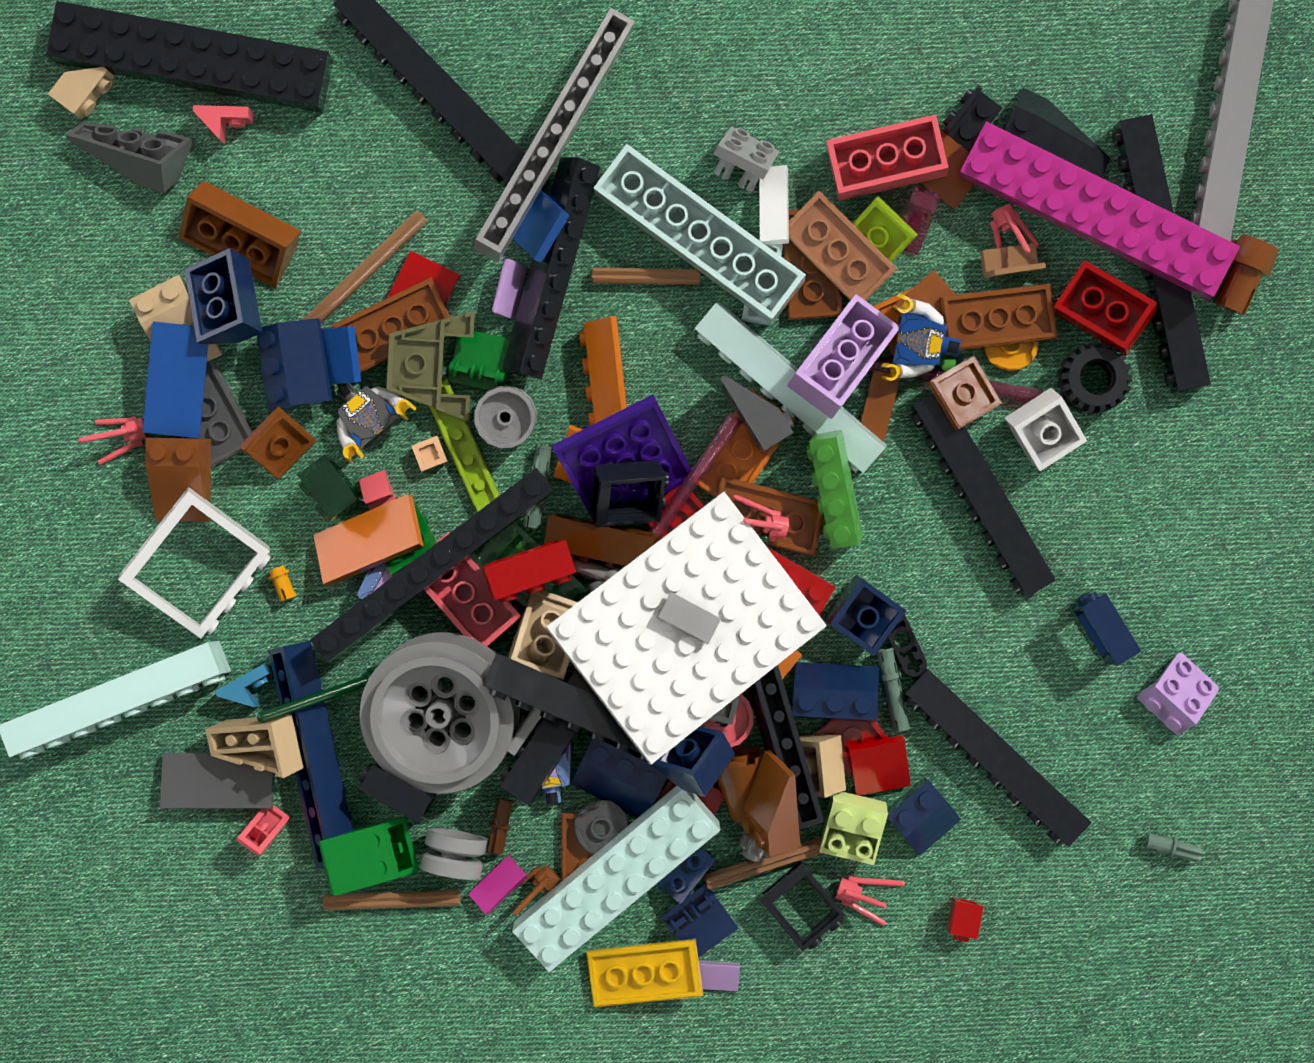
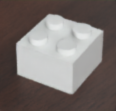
(1045, 429)

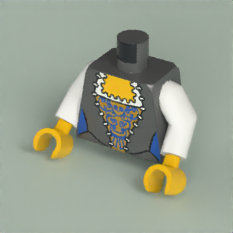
(367, 416)

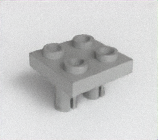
(747, 153)

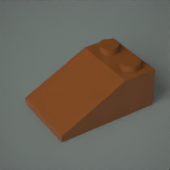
(175, 466)
(772, 808)

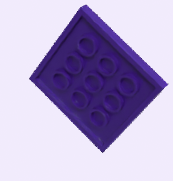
(624, 437)

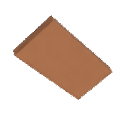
(838, 248)

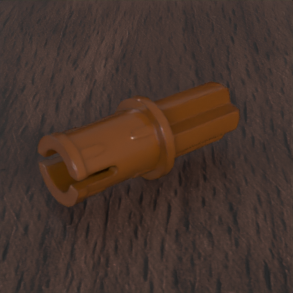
(499, 826)

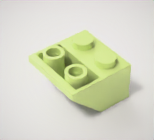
(853, 827)

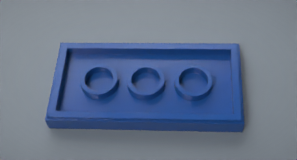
(175, 381)

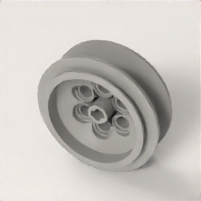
(410, 747)

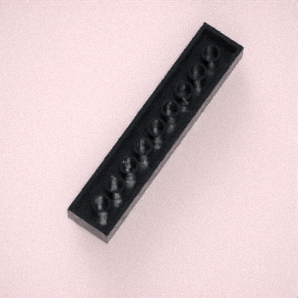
(190, 56)

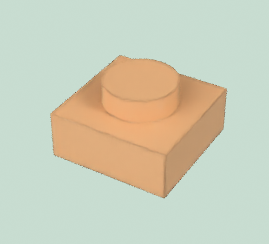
(429, 453)

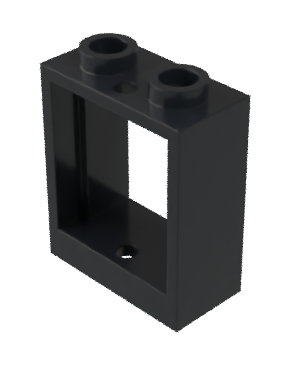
(628, 512)
(395, 792)
(782, 885)

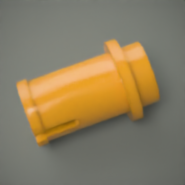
(282, 583)

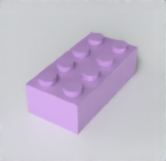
(843, 356)

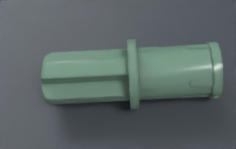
(1173, 847)

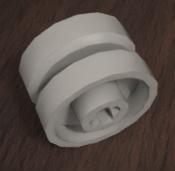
(513, 431)
(454, 853)

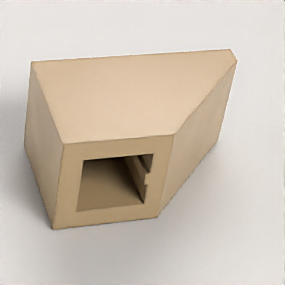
(81, 89)

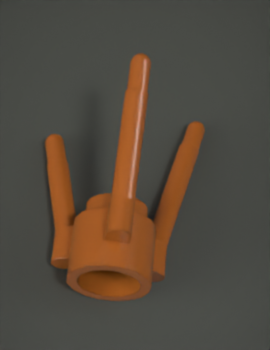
(544, 881)

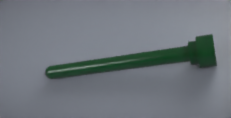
(315, 698)

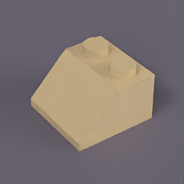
(825, 763)

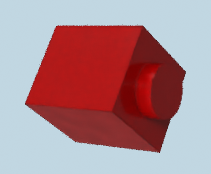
(964, 919)

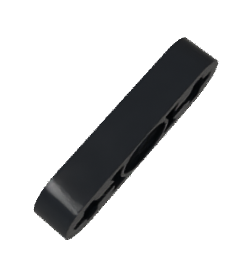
(918, 654)

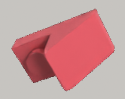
(217, 116)
(376, 490)

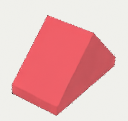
(263, 830)

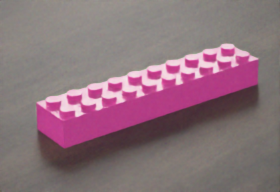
(1099, 211)

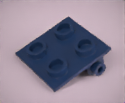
(686, 876)
(700, 919)

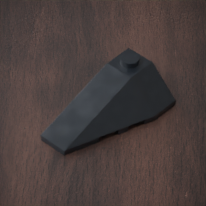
(1046, 127)

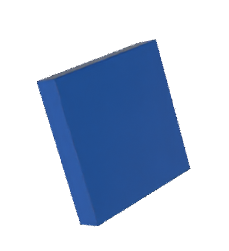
(540, 227)
(341, 355)

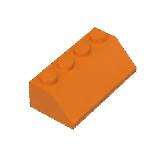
(604, 368)

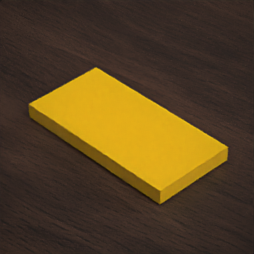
(644, 973)

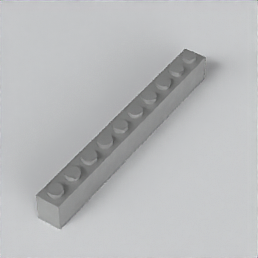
(1231, 116)
(554, 135)

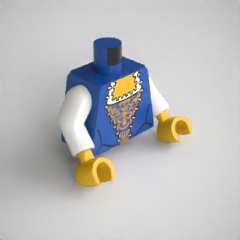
(919, 340)

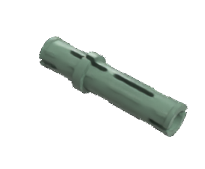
(541, 461)
(893, 690)

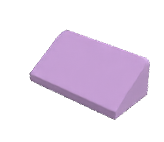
(509, 289)
(719, 975)

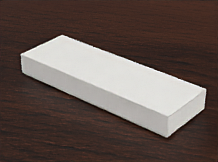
(774, 206)

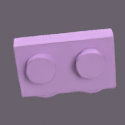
(1179, 694)

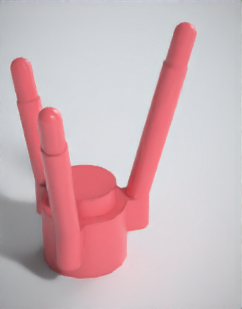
(1008, 219)
(131, 432)
(775, 525)
(850, 891)

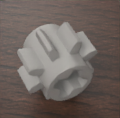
(750, 848)

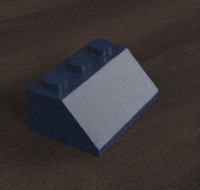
(223, 299)
(294, 364)
(836, 692)
(618, 777)

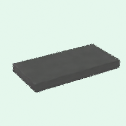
(221, 417)
(213, 783)

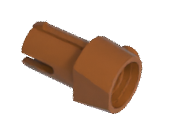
(1245, 273)

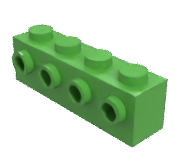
(836, 489)

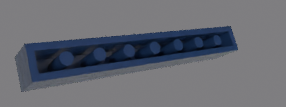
(320, 778)

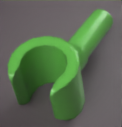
(946, 363)

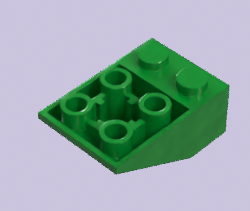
(368, 856)

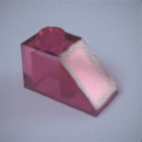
(919, 215)

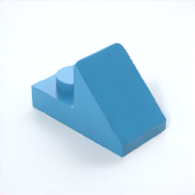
(239, 689)

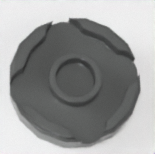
(601, 817)

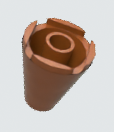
(738, 778)

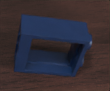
(1105, 628)

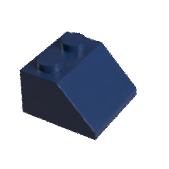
(865, 615)
(696, 760)
(922, 816)

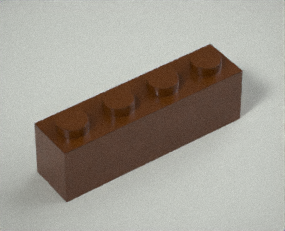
(610, 544)

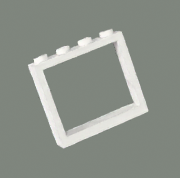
(227, 600)

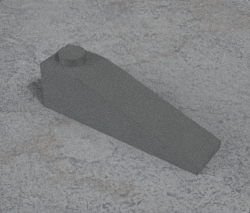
(141, 157)

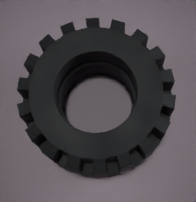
(1113, 365)

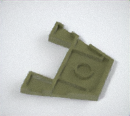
(417, 363)

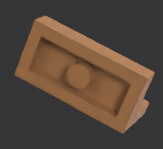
(1009, 261)

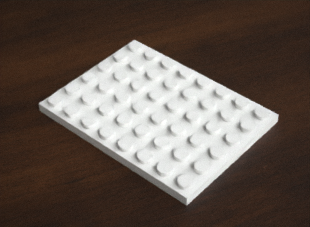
(660, 678)

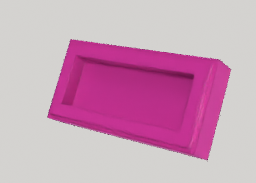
(498, 885)

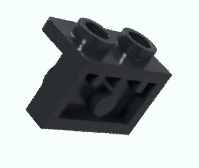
(970, 119)

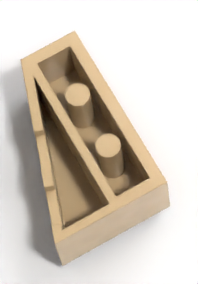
(262, 745)

